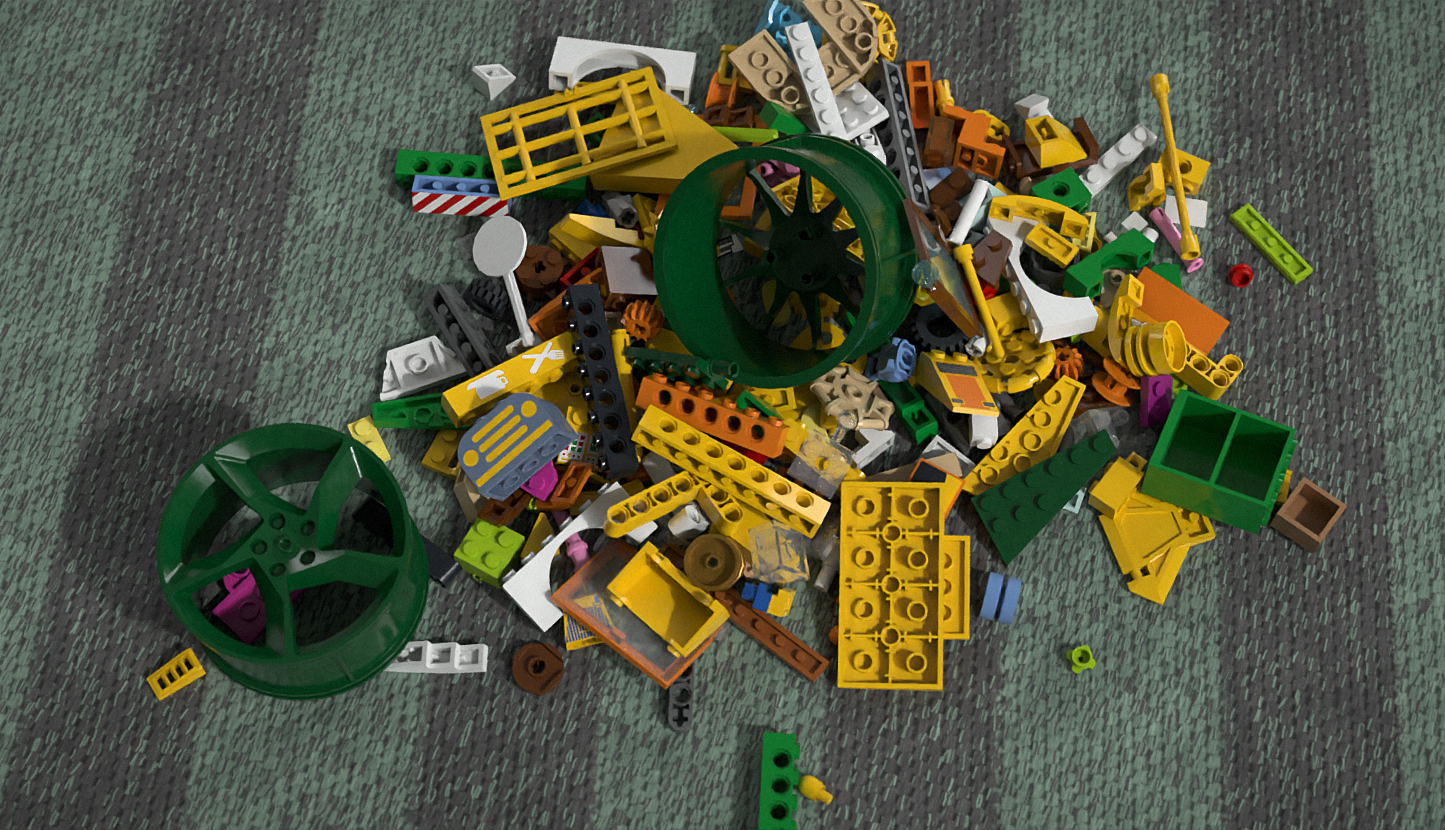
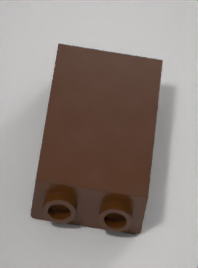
(1023, 164)

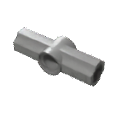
(620, 208)

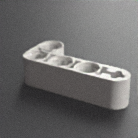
(690, 518)

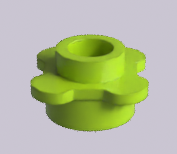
(1085, 653)

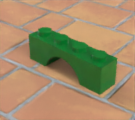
(1128, 251)

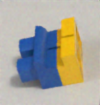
(768, 600)

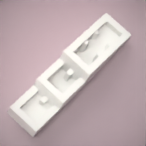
(441, 658)

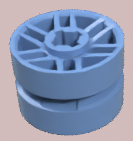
(1000, 598)

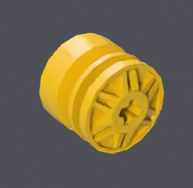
(1155, 348)

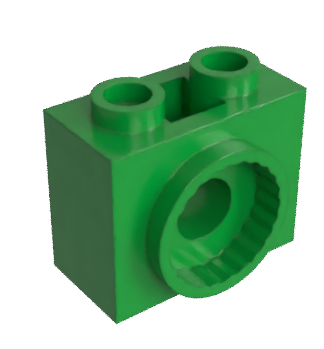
(1069, 186)

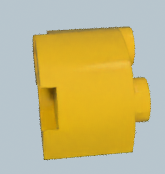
(1147, 188)

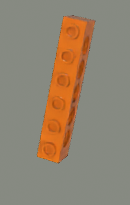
(774, 430)

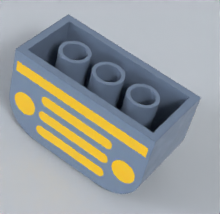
(513, 443)

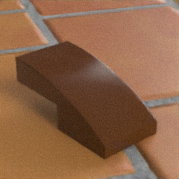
(724, 117)

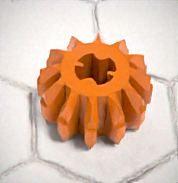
(642, 320)
(1067, 363)

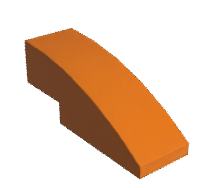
(919, 93)

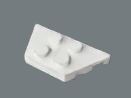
(419, 368)

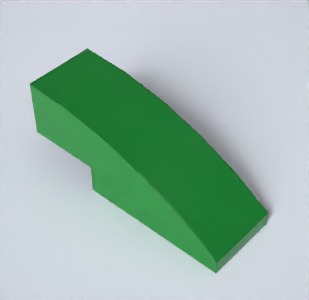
(781, 119)
(910, 410)

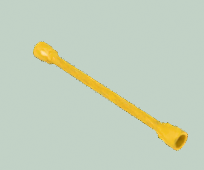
(1188, 243)

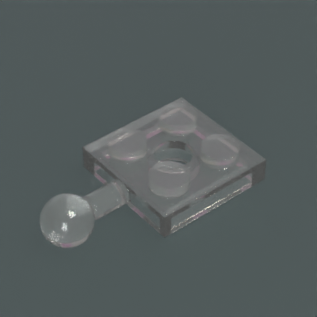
(818, 446)

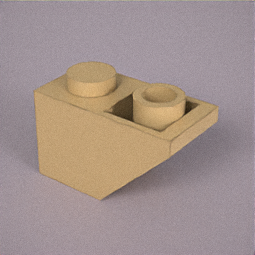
(468, 496)

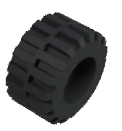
(924, 341)

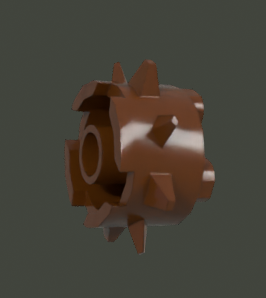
(540, 273)

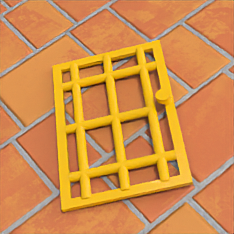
(577, 132)

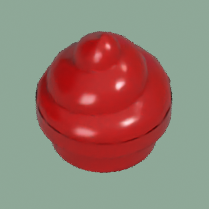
(1240, 275)

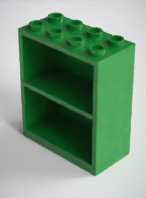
(1220, 461)

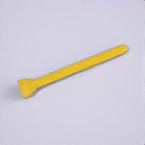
(964, 256)

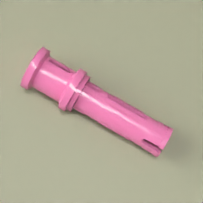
(576, 547)

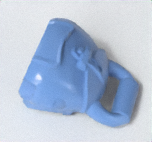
(894, 363)

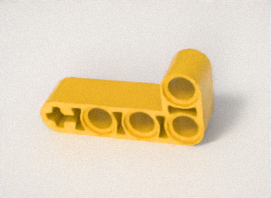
(1206, 376)

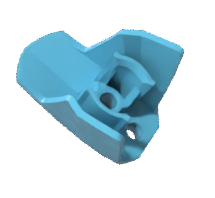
(776, 18)

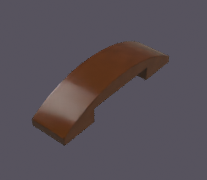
(502, 512)

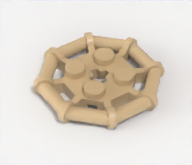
(853, 394)

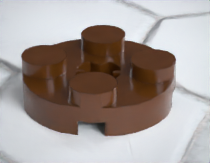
(538, 683)

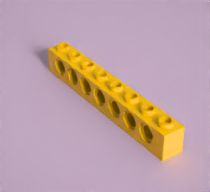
(731, 471)

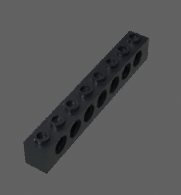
(588, 299)

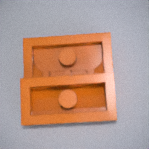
(567, 488)

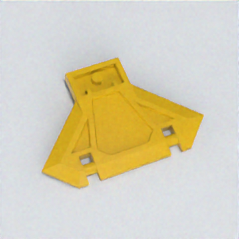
(1153, 538)

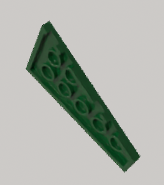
(1029, 501)

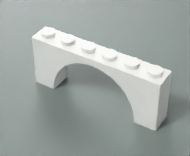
(579, 57)
(1048, 314)
(530, 585)

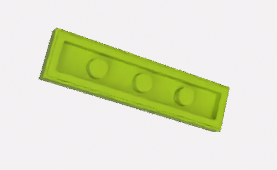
(1271, 244)

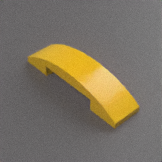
(1041, 210)
(1120, 318)

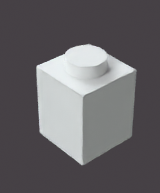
(982, 431)

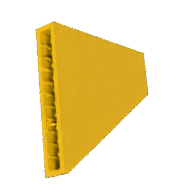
(665, 170)

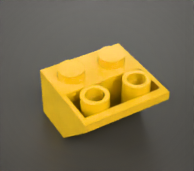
(1051, 142)

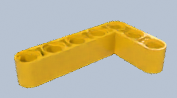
(673, 499)

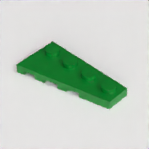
(413, 413)

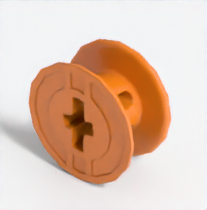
(722, 94)
(1116, 383)

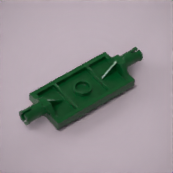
(684, 367)

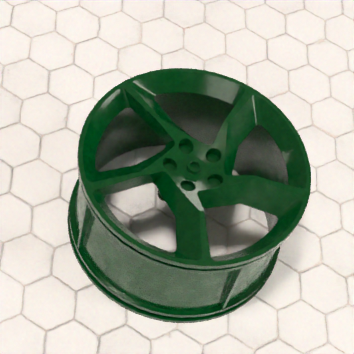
(291, 553)

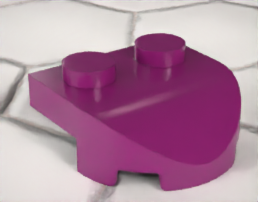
(1155, 399)

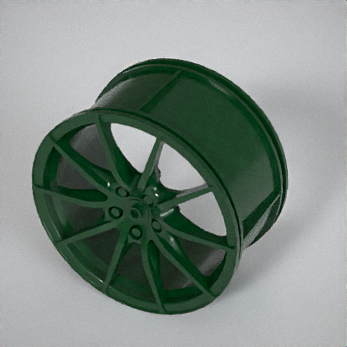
(800, 255)

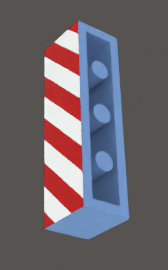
(458, 196)

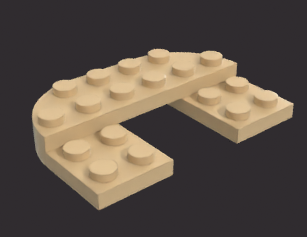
(844, 57)

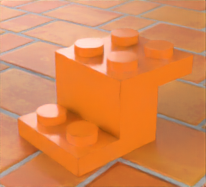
(971, 149)

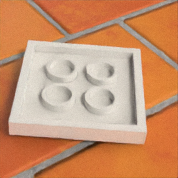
(857, 110)

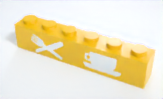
(520, 374)

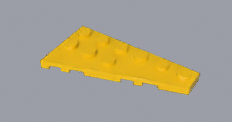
(1030, 440)

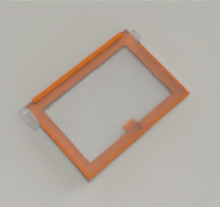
(589, 603)

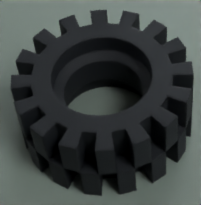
(486, 298)

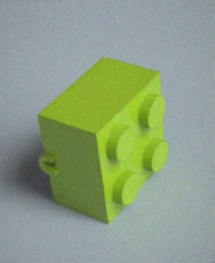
(489, 552)

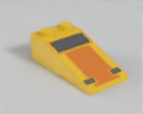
(955, 383)

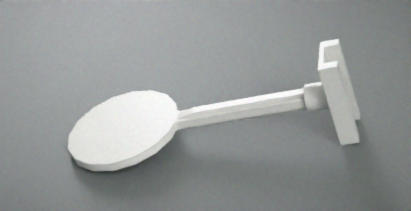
(497, 253)

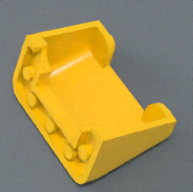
(667, 601)

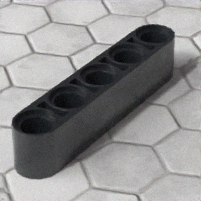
(378, 522)

